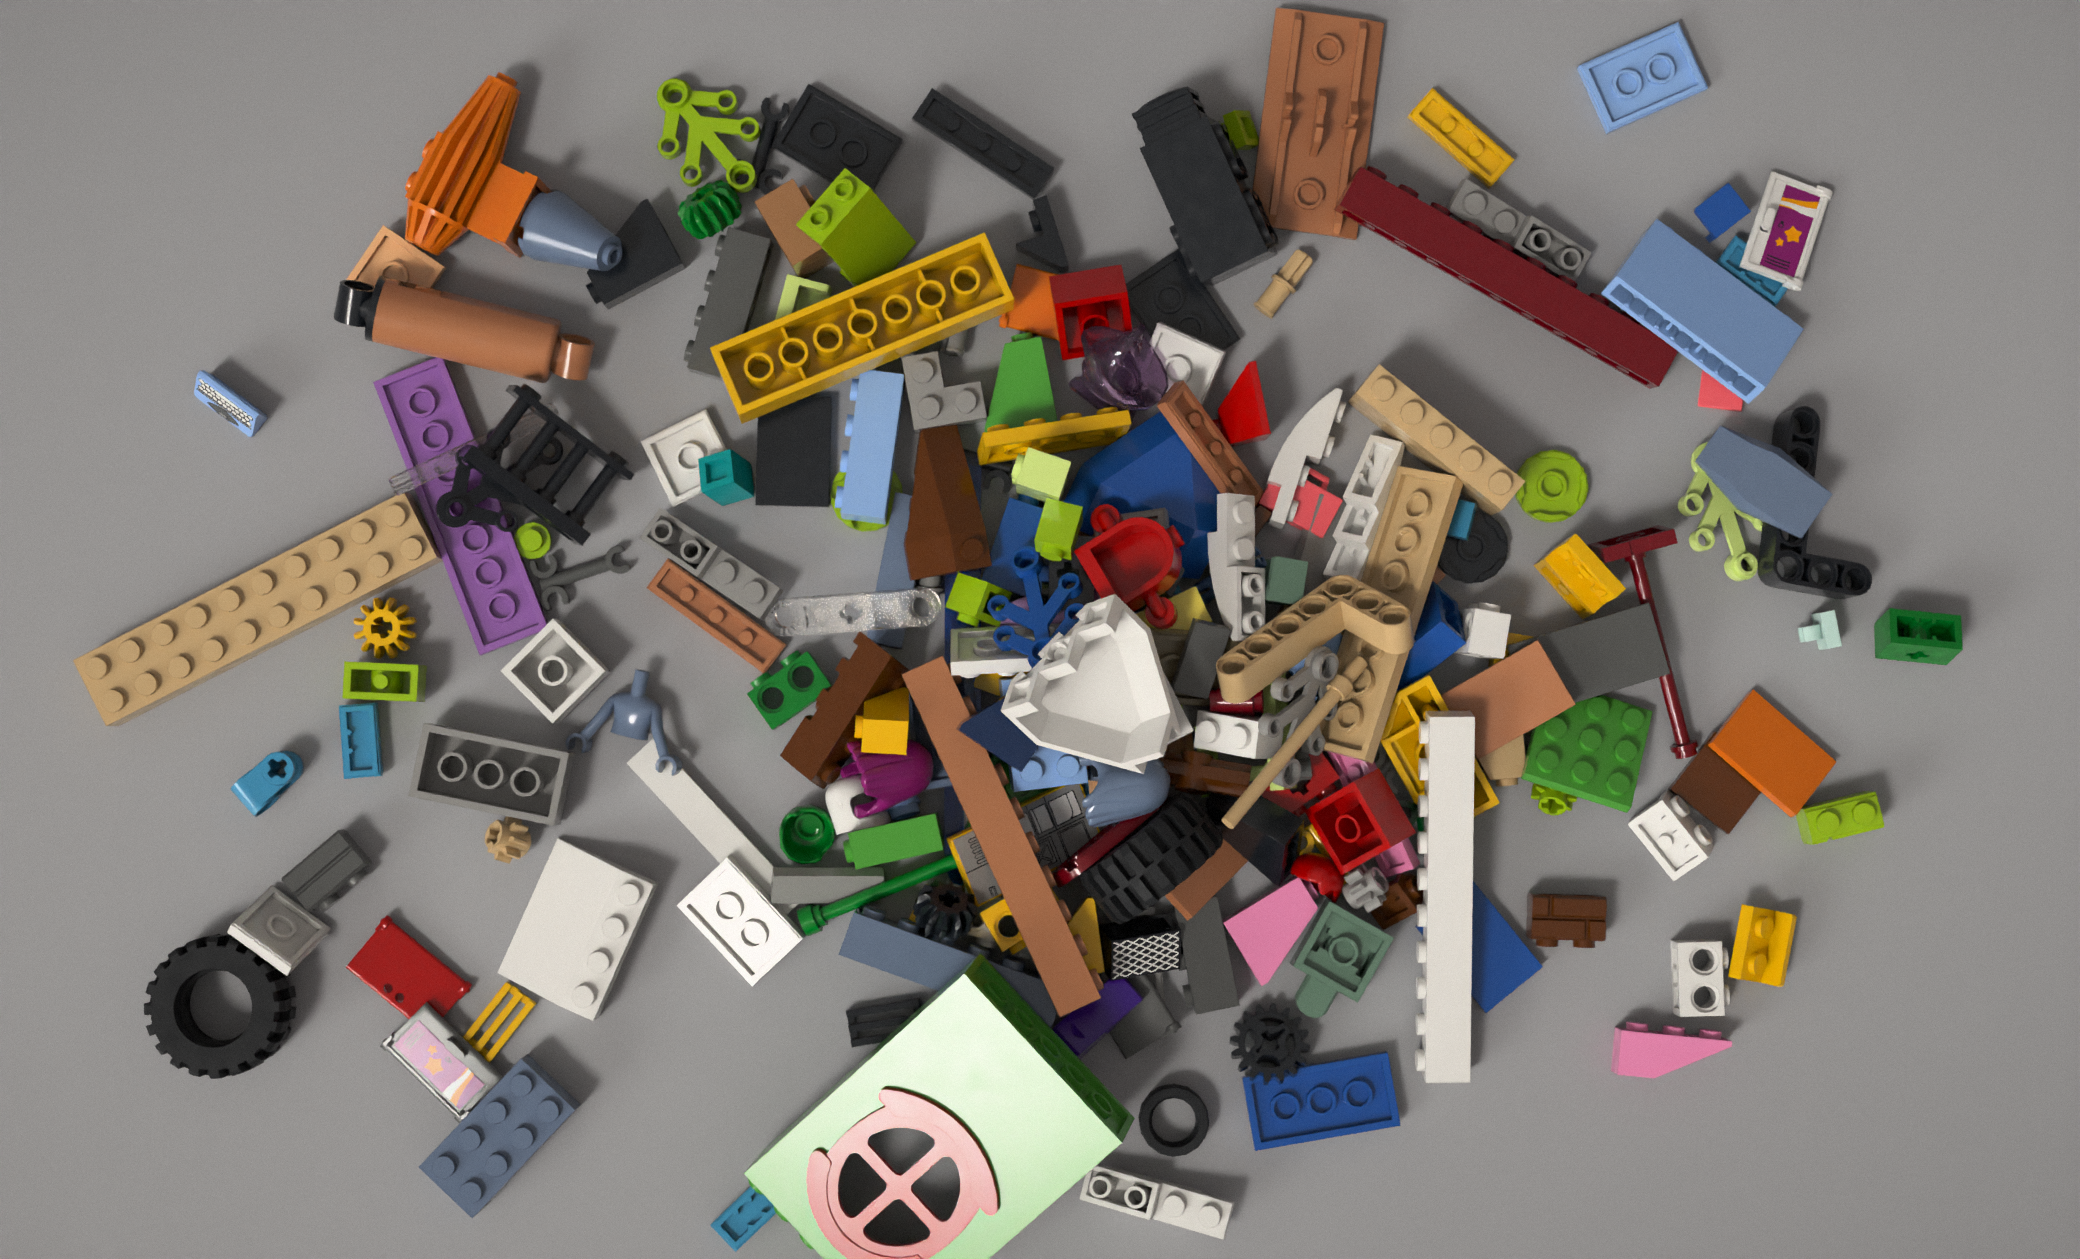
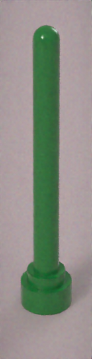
(813, 917)

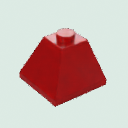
(1243, 411)

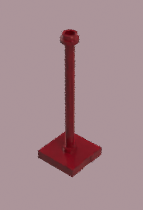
(1633, 550)

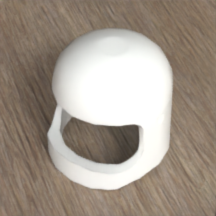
(841, 800)

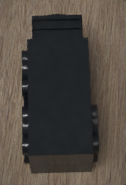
(1203, 185)

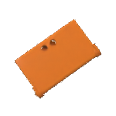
(1032, 303)

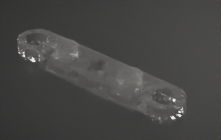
(877, 612)

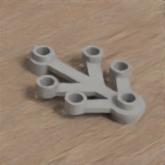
(1316, 674)

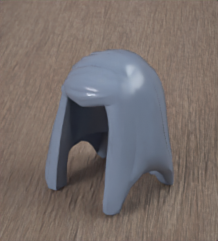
(1123, 792)

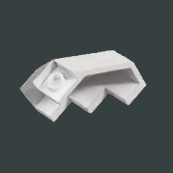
(1097, 691)

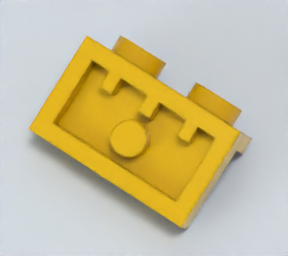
(1762, 945)

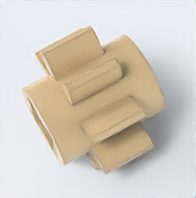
(508, 839)

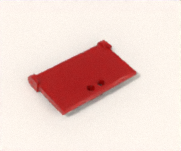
(406, 972)

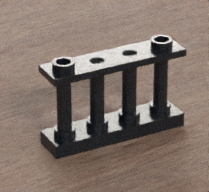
(512, 479)

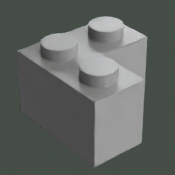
(938, 405)

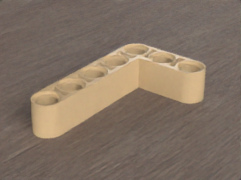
(1311, 622)

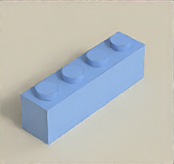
(872, 446)

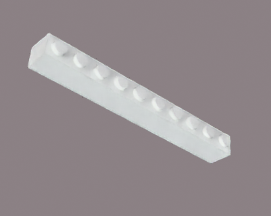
(1446, 896)

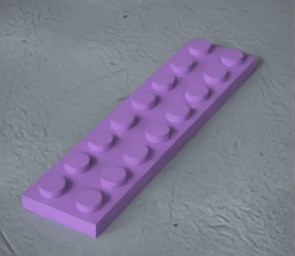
(478, 556)

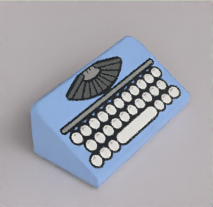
(228, 403)

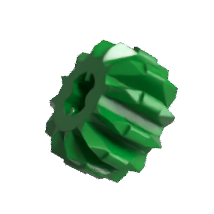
(710, 209)

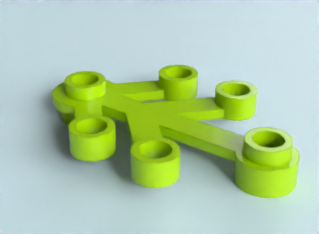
(703, 130)

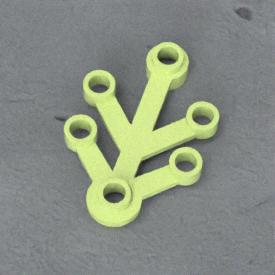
(1718, 508)

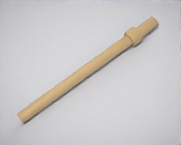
(1337, 690)

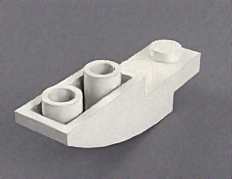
(1305, 444)
(1235, 579)
(1157, 1200)

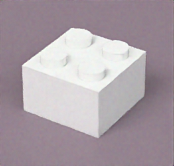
(555, 671)

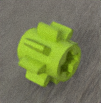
(1551, 800)

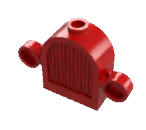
(1134, 561)

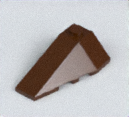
(944, 517)

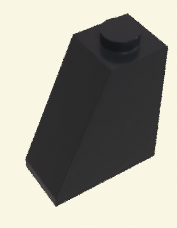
(645, 259)
(1264, 836)

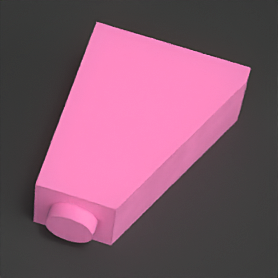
(1271, 925)

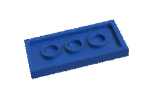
(1322, 1101)

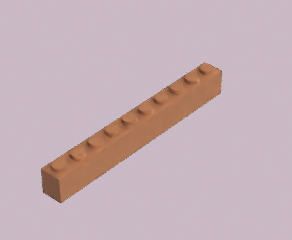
(1003, 840)

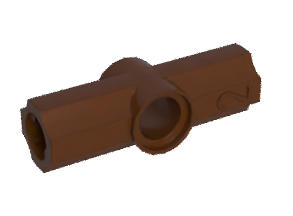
(1201, 774)

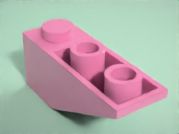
(1655, 1053)

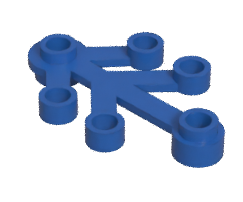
(1039, 616)

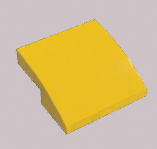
(1579, 576)

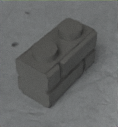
(327, 871)

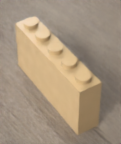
(1435, 440)

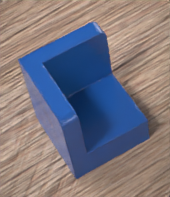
(1721, 211)

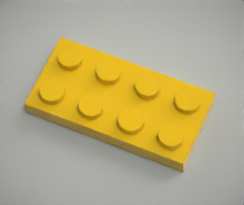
(1068, 434)

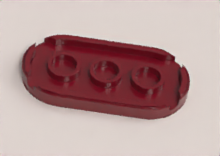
(1096, 848)

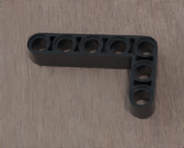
(1792, 552)

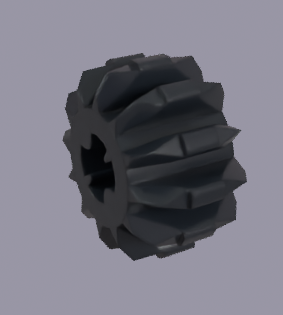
(945, 910)

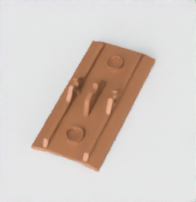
(1315, 118)

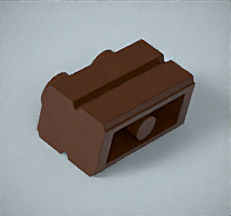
(1566, 918)

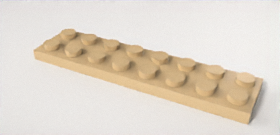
(1403, 569)

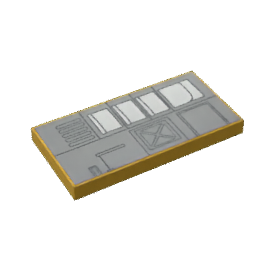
(1056, 823)

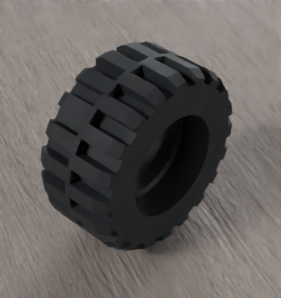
(1152, 859)
(173, 1016)

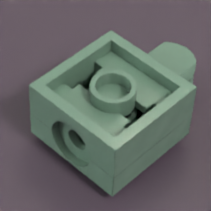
(1337, 957)

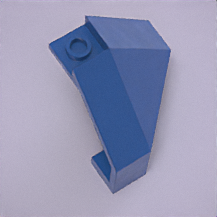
(1150, 472)

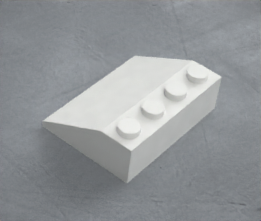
(577, 929)

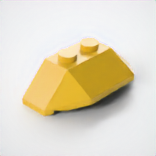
(1403, 746)

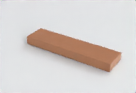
(1207, 442)
(716, 616)

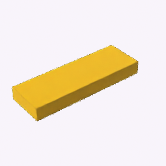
(1460, 138)

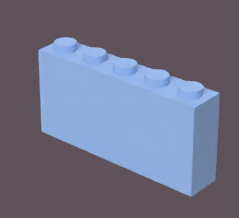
(1702, 311)

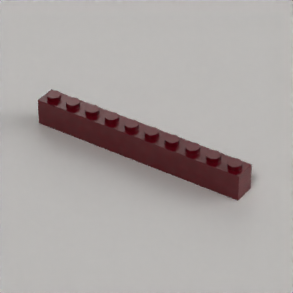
(1505, 277)

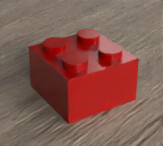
(1360, 821)

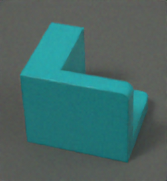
(726, 477)

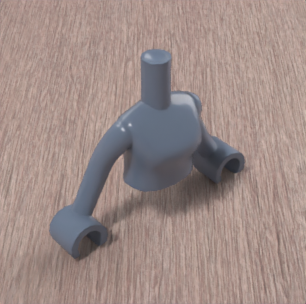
(632, 719)

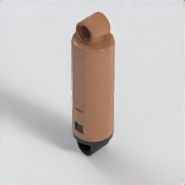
(463, 330)

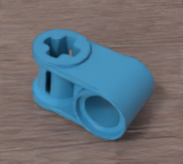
(264, 785)

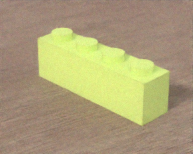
(1040, 475)

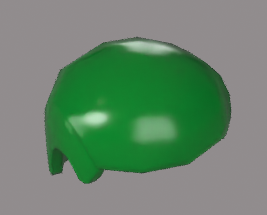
(806, 834)

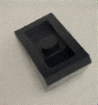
(1048, 246)

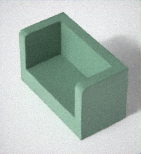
(1284, 580)

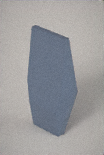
(1763, 481)

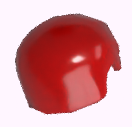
(1321, 872)

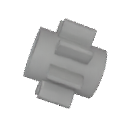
(1365, 888)

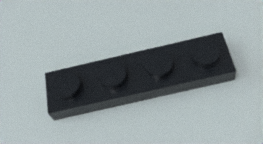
(983, 144)

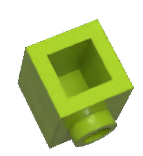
(1058, 530)
(970, 600)

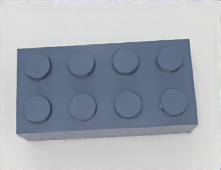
(499, 1135)

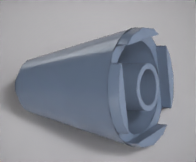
(566, 234)

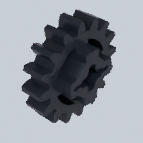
(1279, 1057)

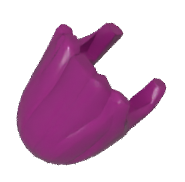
(889, 776)

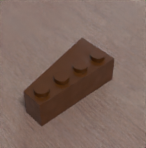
(821, 740)

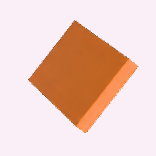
(1772, 753)

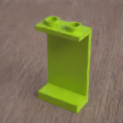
(856, 230)

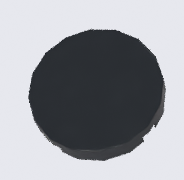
(1479, 556)

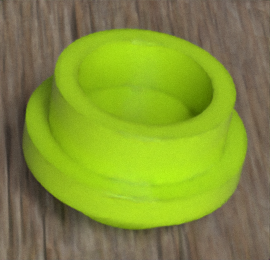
(533, 540)

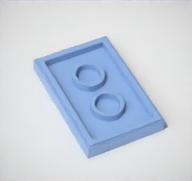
(1642, 78)

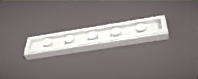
(703, 817)

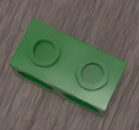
(795, 697)

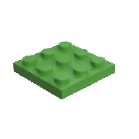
(1591, 751)

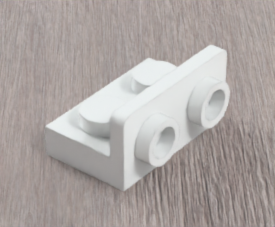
(1672, 835)

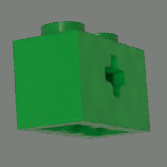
(1918, 636)

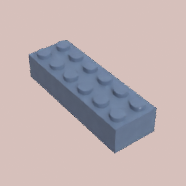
(907, 953)

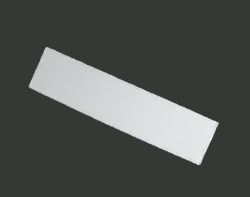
(1364, 507)

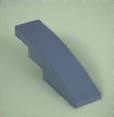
(893, 567)

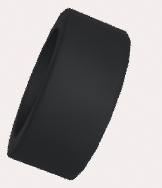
(1179, 1147)

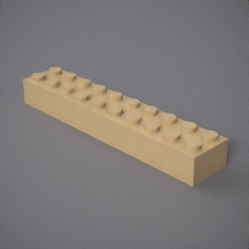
(258, 610)

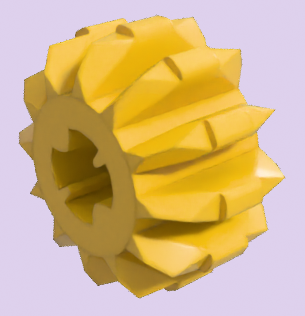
(389, 614)

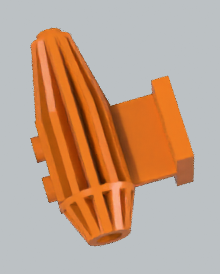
(464, 178)

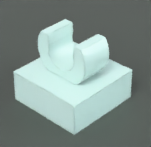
(1823, 630)

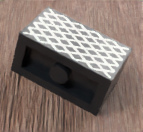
(1140, 946)

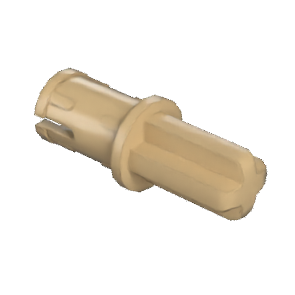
(1283, 283)

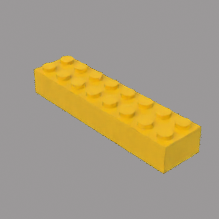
(863, 328)

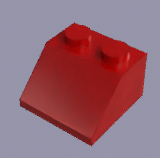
(1088, 300)

